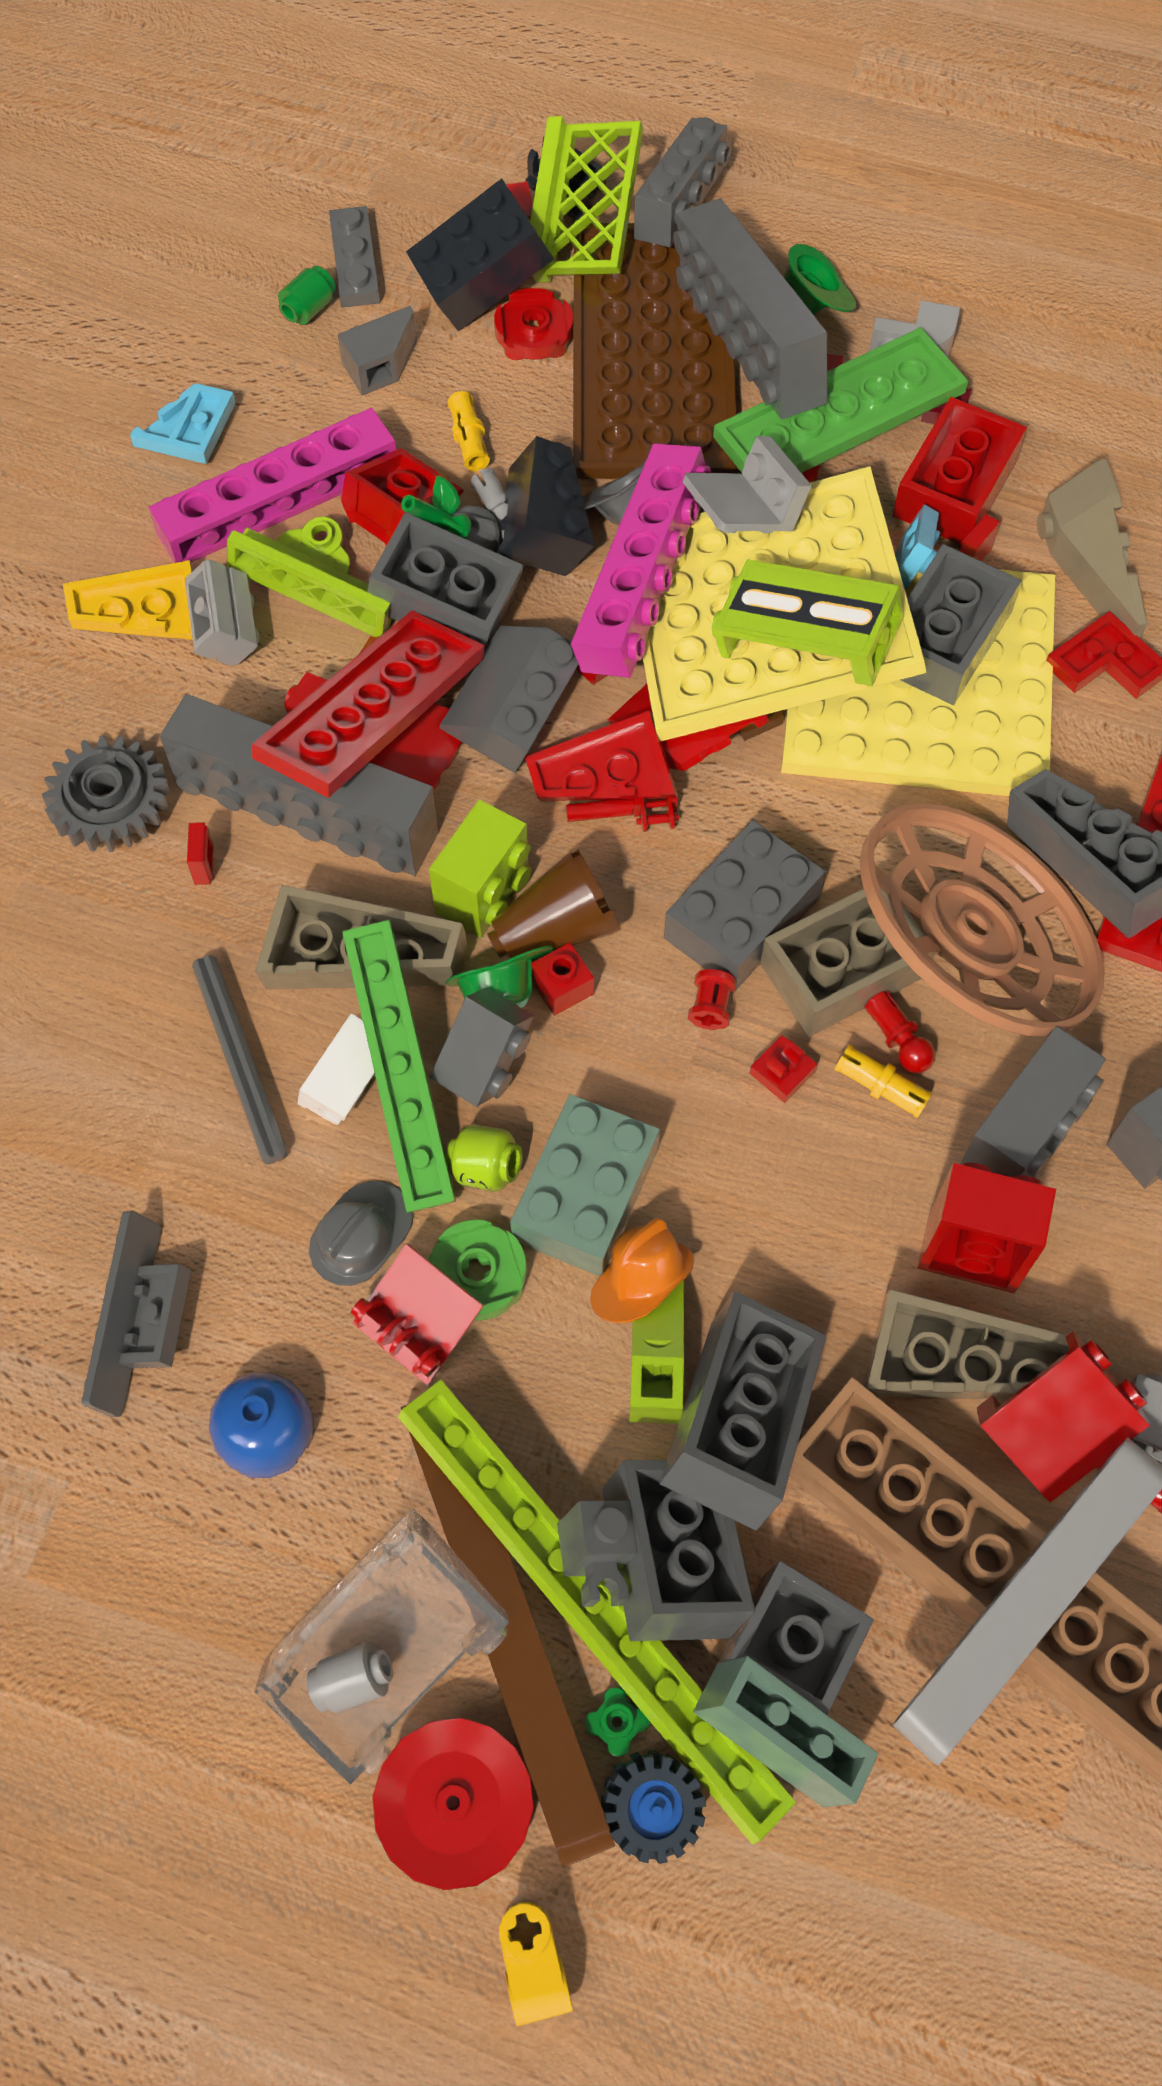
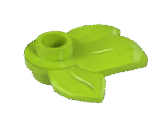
(327, 551)

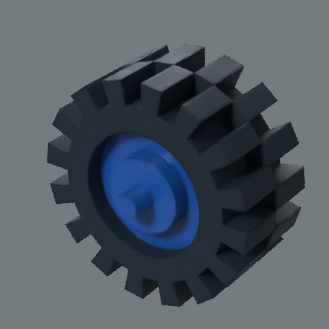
(653, 1806)

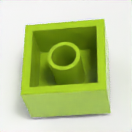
(480, 868)

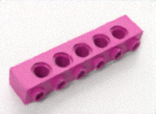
(268, 487)
(639, 563)

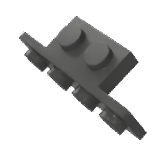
(137, 1315)

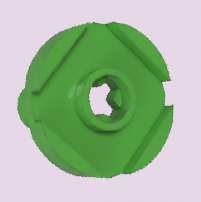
(491, 1247)

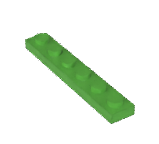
(399, 1067)

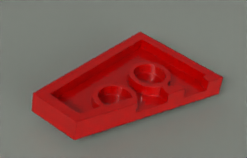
(605, 765)

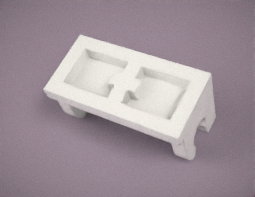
(339, 1074)

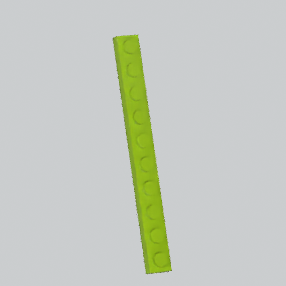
(641, 1668)

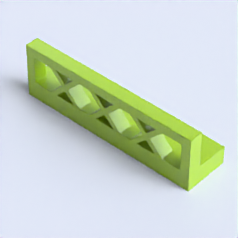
(308, 581)

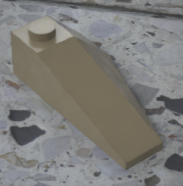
(1088, 547)

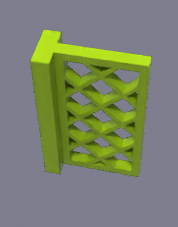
(552, 189)

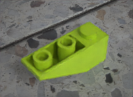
(658, 1362)

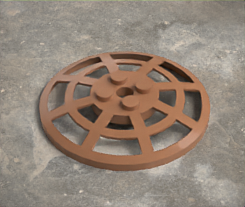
(973, 927)

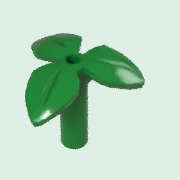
(445, 505)

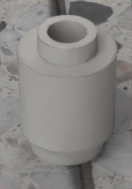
(350, 1678)

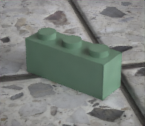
(786, 1732)

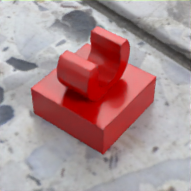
(783, 1068)

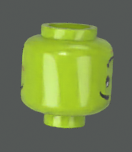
(484, 1158)

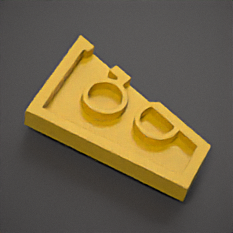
(133, 602)

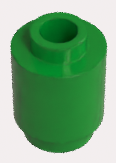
(306, 295)

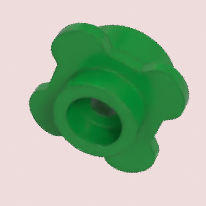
(616, 1738)

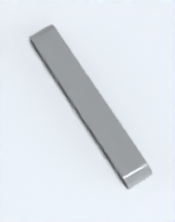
(1030, 1603)

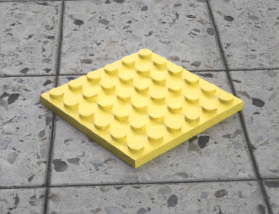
(698, 689)
(909, 738)

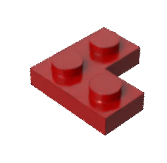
(1110, 648)

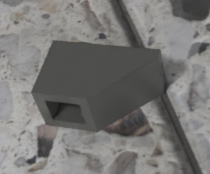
(378, 350)

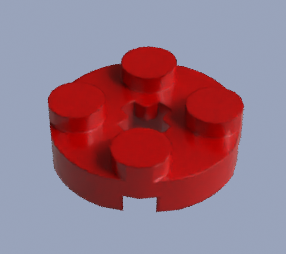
(537, 342)

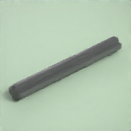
(239, 1060)

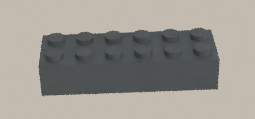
(752, 308)
(369, 816)

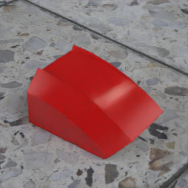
(376, 490)

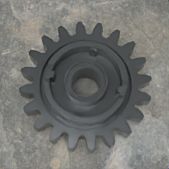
(77, 800)

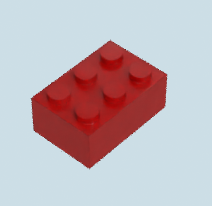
(960, 468)
(987, 1227)

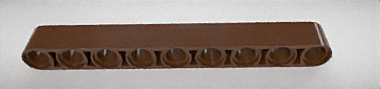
(526, 1680)

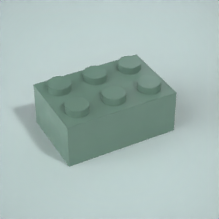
(585, 1185)

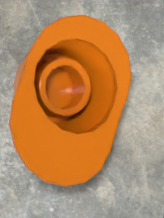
(641, 1273)

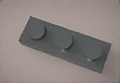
(354, 257)

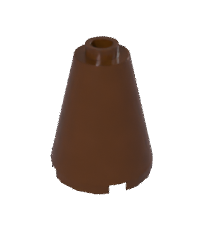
(555, 911)

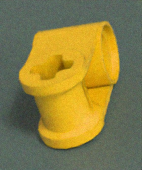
(533, 1973)

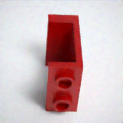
(1066, 1418)

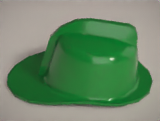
(817, 280)
(509, 978)

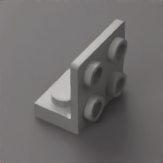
(759, 499)

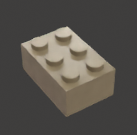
(835, 962)

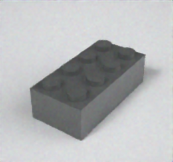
(744, 1411)

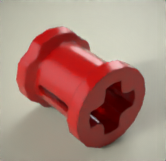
(712, 999)

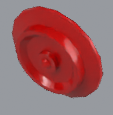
(452, 1804)

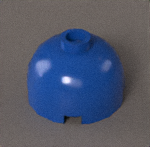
(261, 1424)

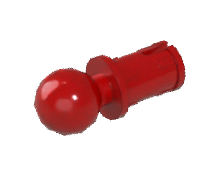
(915, 1052)

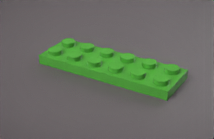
(862, 402)

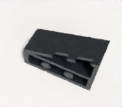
(545, 510)

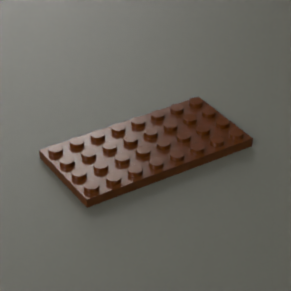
(644, 364)

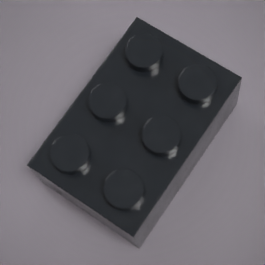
(479, 255)

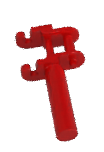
(624, 807)

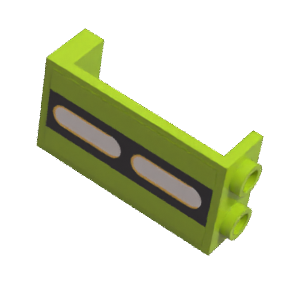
(811, 614)

